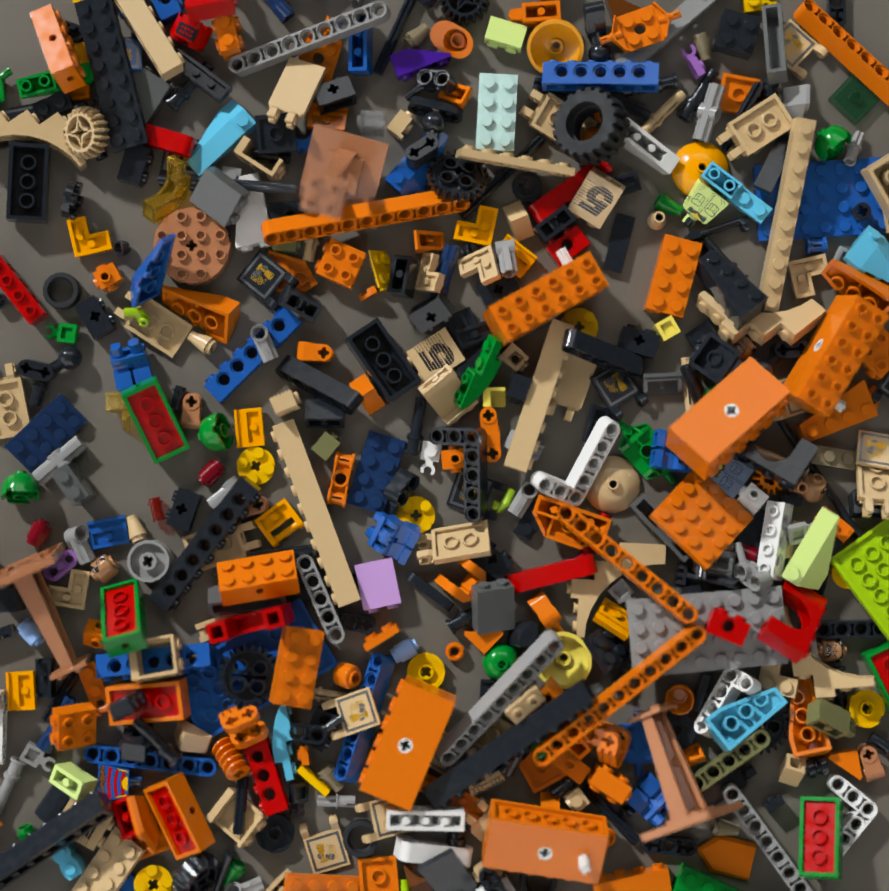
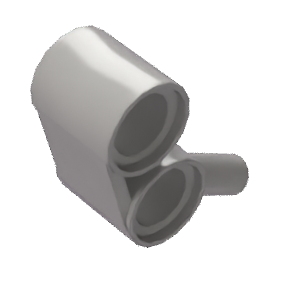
(749, 572)

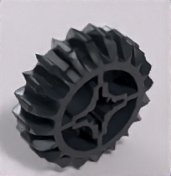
(457, 13)
(197, 873)

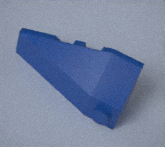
(412, 181)
(150, 275)

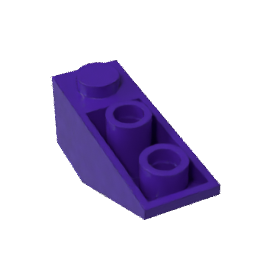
(412, 61)

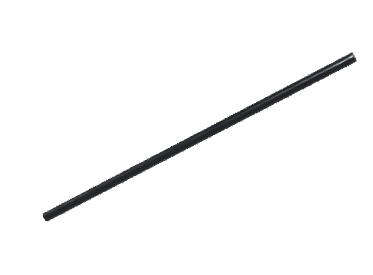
(830, 493)

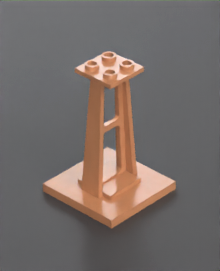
(340, 171)
(34, 591)
(695, 809)

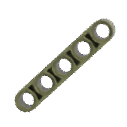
(739, 757)

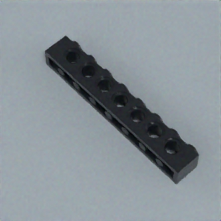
(161, 594)

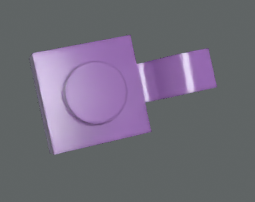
(696, 66)

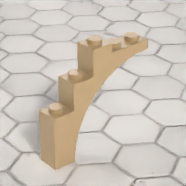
(50, 132)
(788, 324)
(589, 589)
(825, 677)

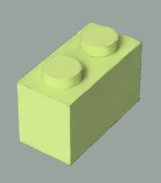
(505, 35)
(72, 780)

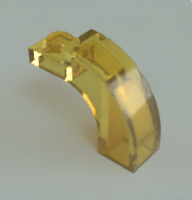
(171, 194)

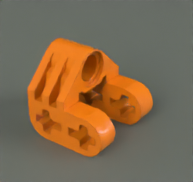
(463, 592)
(238, 725)
(611, 747)

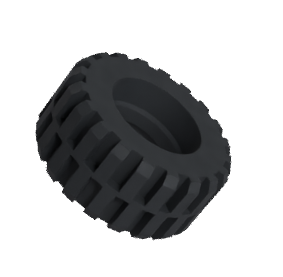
(576, 111)

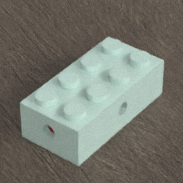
(496, 112)

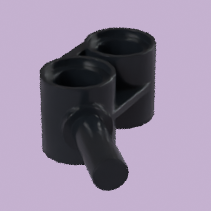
(436, 82)
(397, 489)
(308, 729)

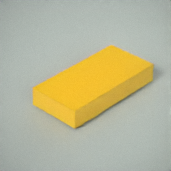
(313, 779)

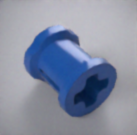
(822, 242)

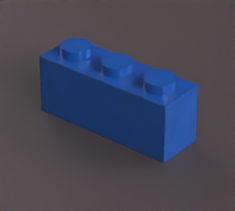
(361, 52)

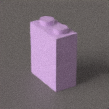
(378, 584)

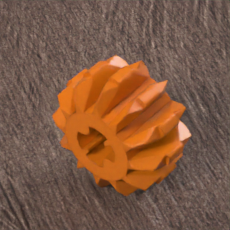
(766, 486)

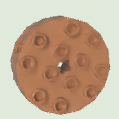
(212, 249)

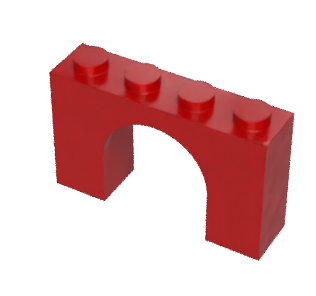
(209, 9)
(248, 622)
(790, 641)

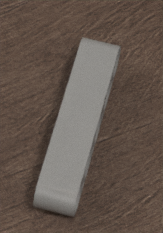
(313, 592)

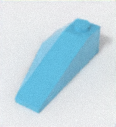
(221, 136)
(870, 254)
(739, 719)

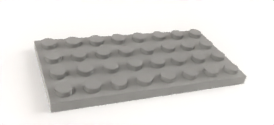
(653, 626)

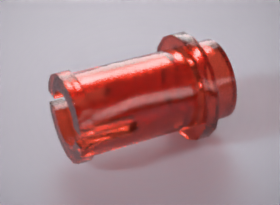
(156, 509)

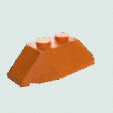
(545, 515)

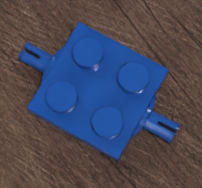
(639, 749)

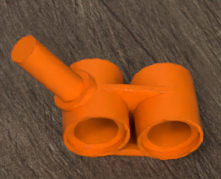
(546, 611)

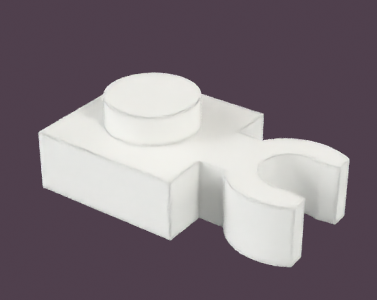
(430, 453)

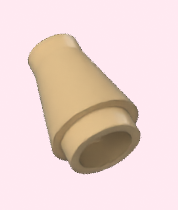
(654, 223)
(203, 342)
(135, 529)

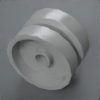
(138, 560)

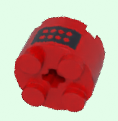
(194, 33)

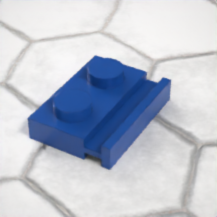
(108, 532)

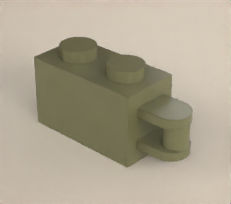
(830, 719)

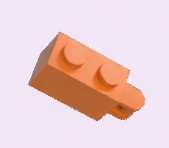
(534, 13)

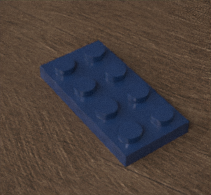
(46, 432)
(375, 471)

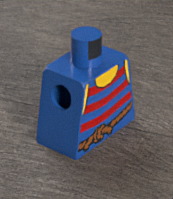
(117, 781)

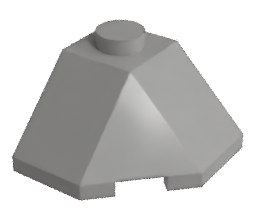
(796, 99)

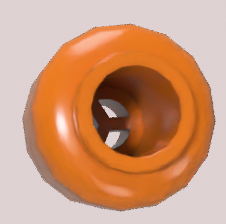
(347, 675)

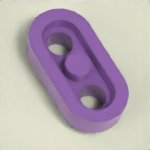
(61, 565)

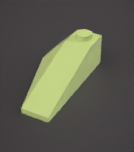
(812, 558)

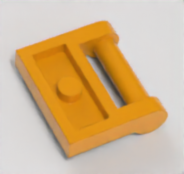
(274, 518)

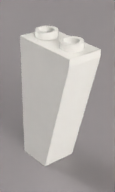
(649, 149)
(251, 217)

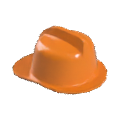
(451, 39)

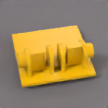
(380, 263)

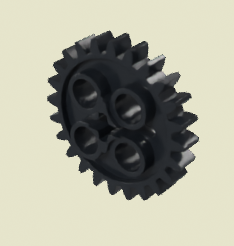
(457, 177)
(251, 658)
(775, 735)

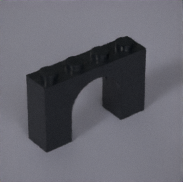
(786, 472)

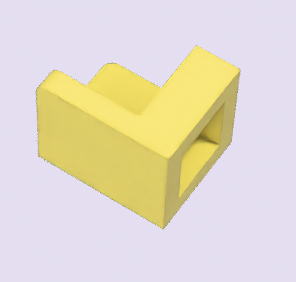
(666, 328)
(494, 397)

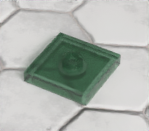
(854, 99)

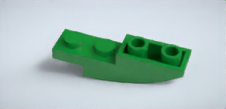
(45, 84)
(477, 379)

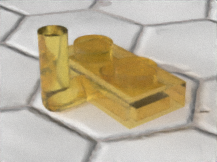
(115, 404)

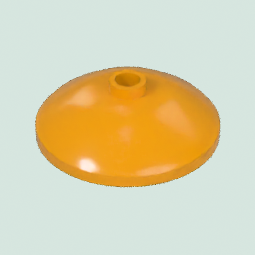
(541, 40)
(692, 155)

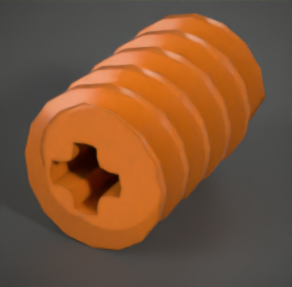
(230, 760)

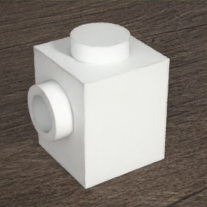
(752, 498)

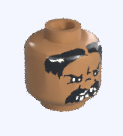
(745, 346)
(816, 487)
(104, 568)
(831, 650)

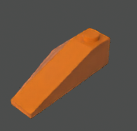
(852, 282)
(209, 311)
(803, 739)

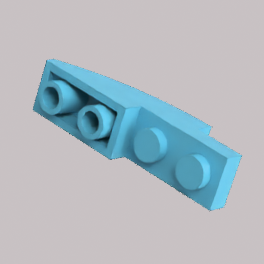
(735, 193)
(281, 748)

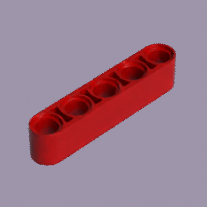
(170, 141)
(563, 193)
(553, 573)

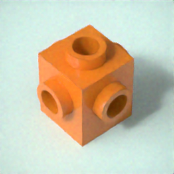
(113, 274)
(446, 456)
(93, 634)

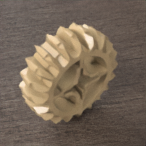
(86, 132)

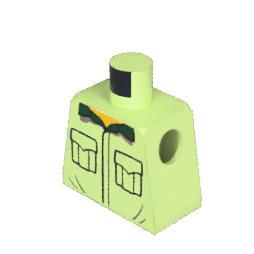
(702, 204)

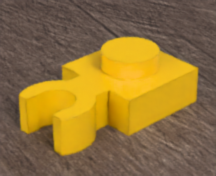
(753, 6)

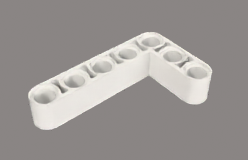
(581, 467)
(856, 812)

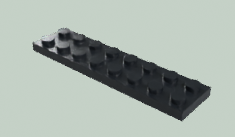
(112, 74)

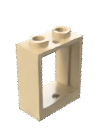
(136, 663)

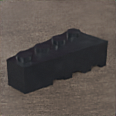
(731, 289)

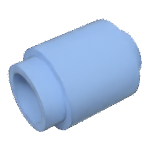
(31, 633)
(404, 650)

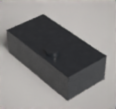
(28, 183)
(382, 361)

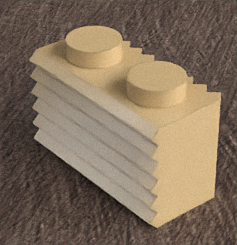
(286, 403)

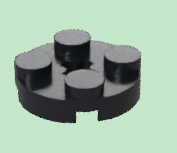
(73, 200)
(687, 725)
(285, 838)

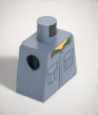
(732, 477)

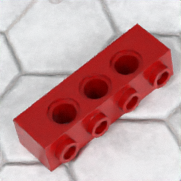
(20, 294)
(274, 782)

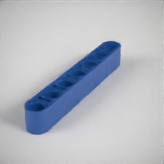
(357, 744)
(160, 765)

